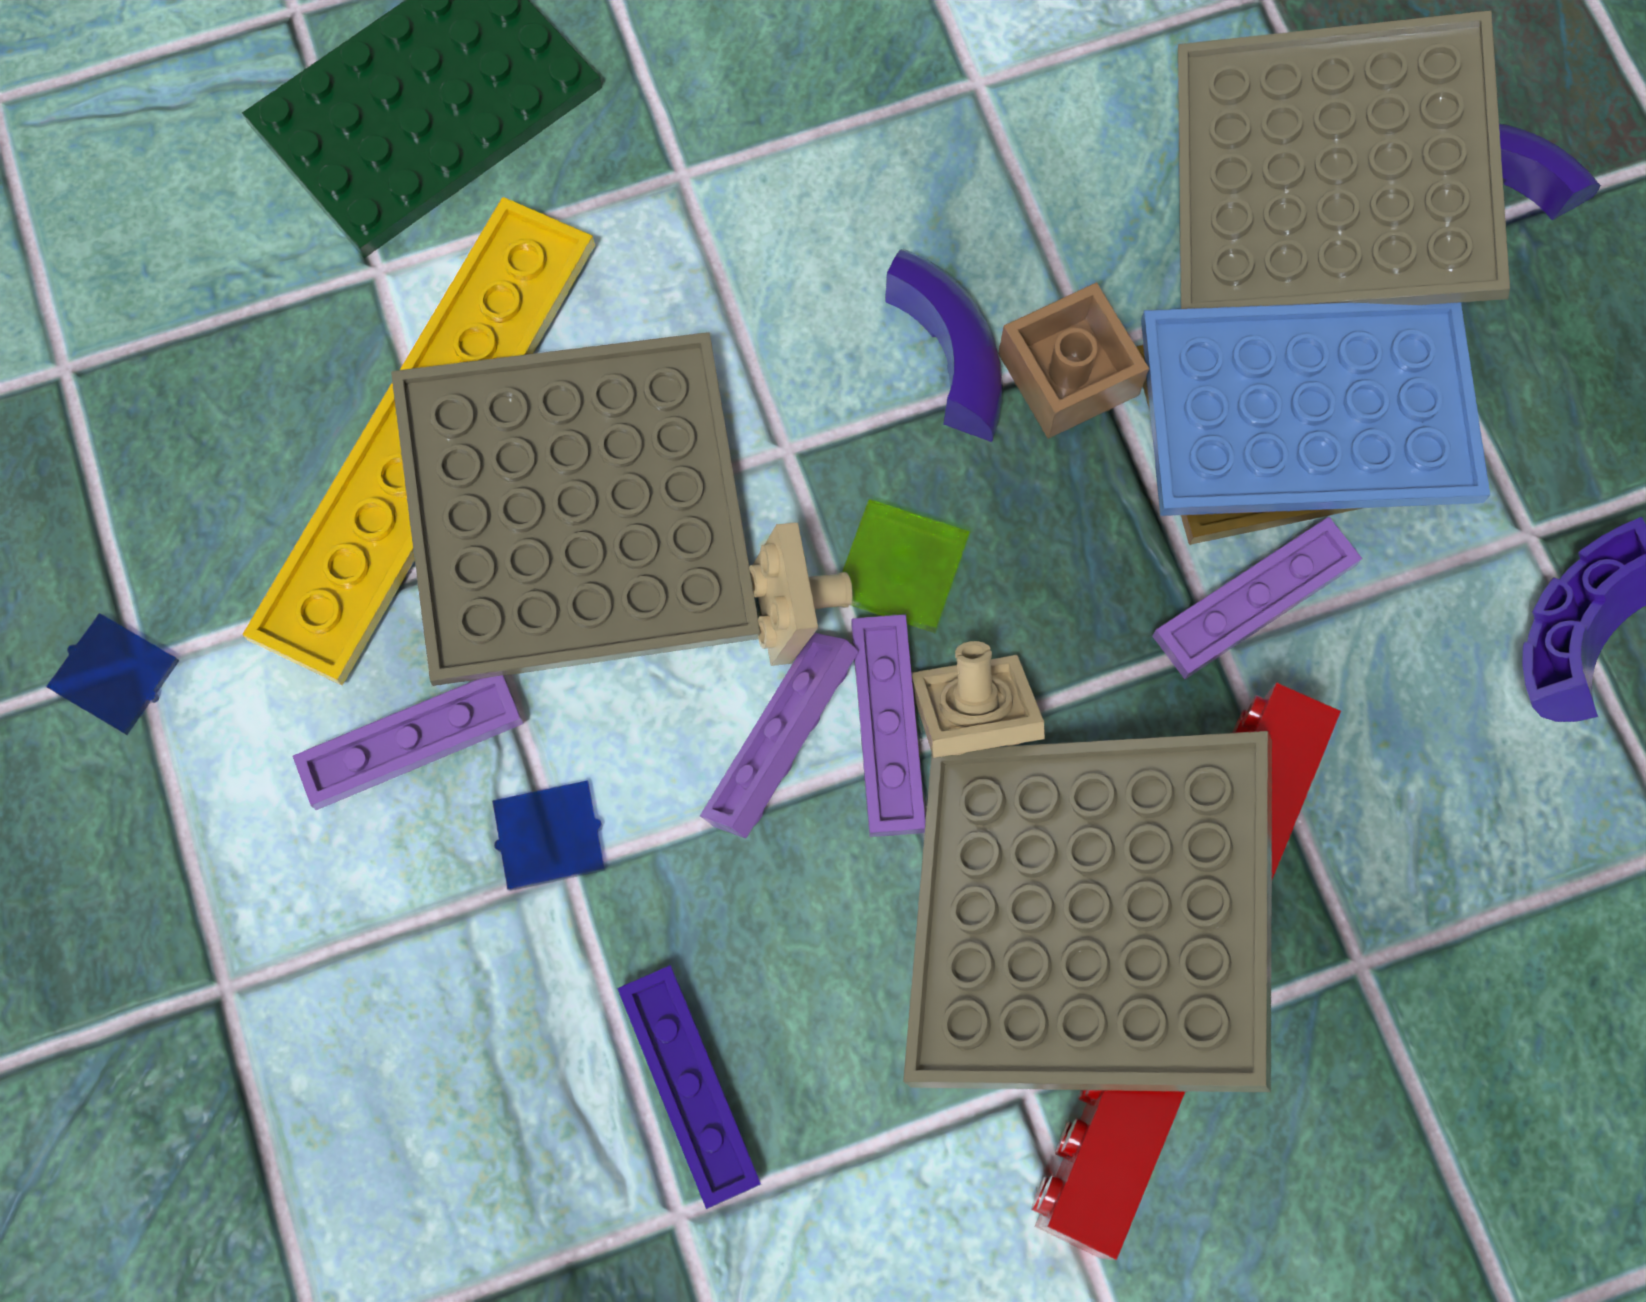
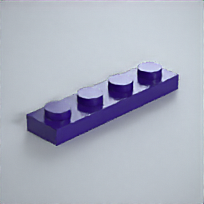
(689, 1087)

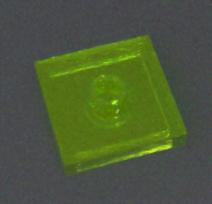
(904, 564)

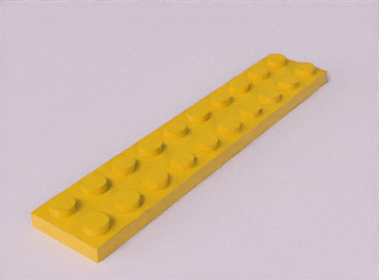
(361, 532)

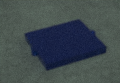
(113, 674)
(548, 835)

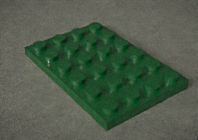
(419, 109)

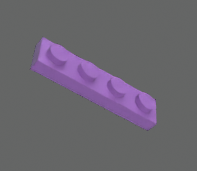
(1256, 597)
(888, 726)
(779, 734)
(406, 740)

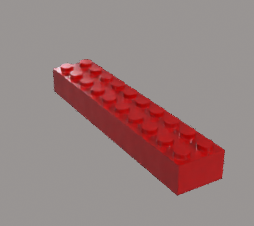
(1122, 1132)

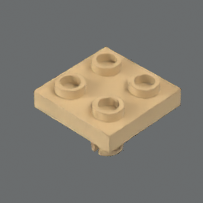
(790, 596)
(976, 703)

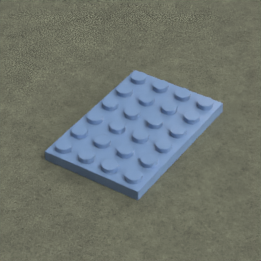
(1312, 408)

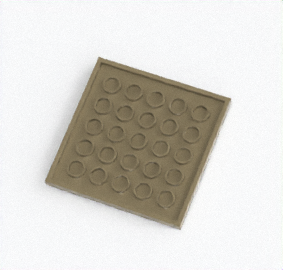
(1342, 166)
(572, 508)
(1096, 918)

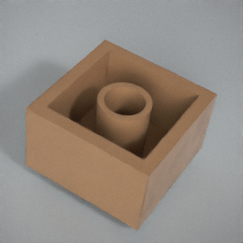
(1072, 360)

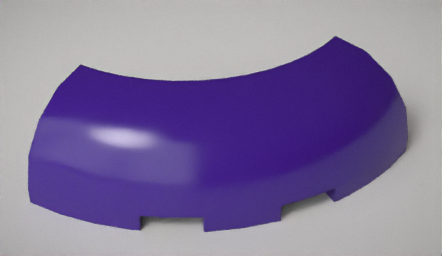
(1544, 172)
(964, 335)
(1577, 620)

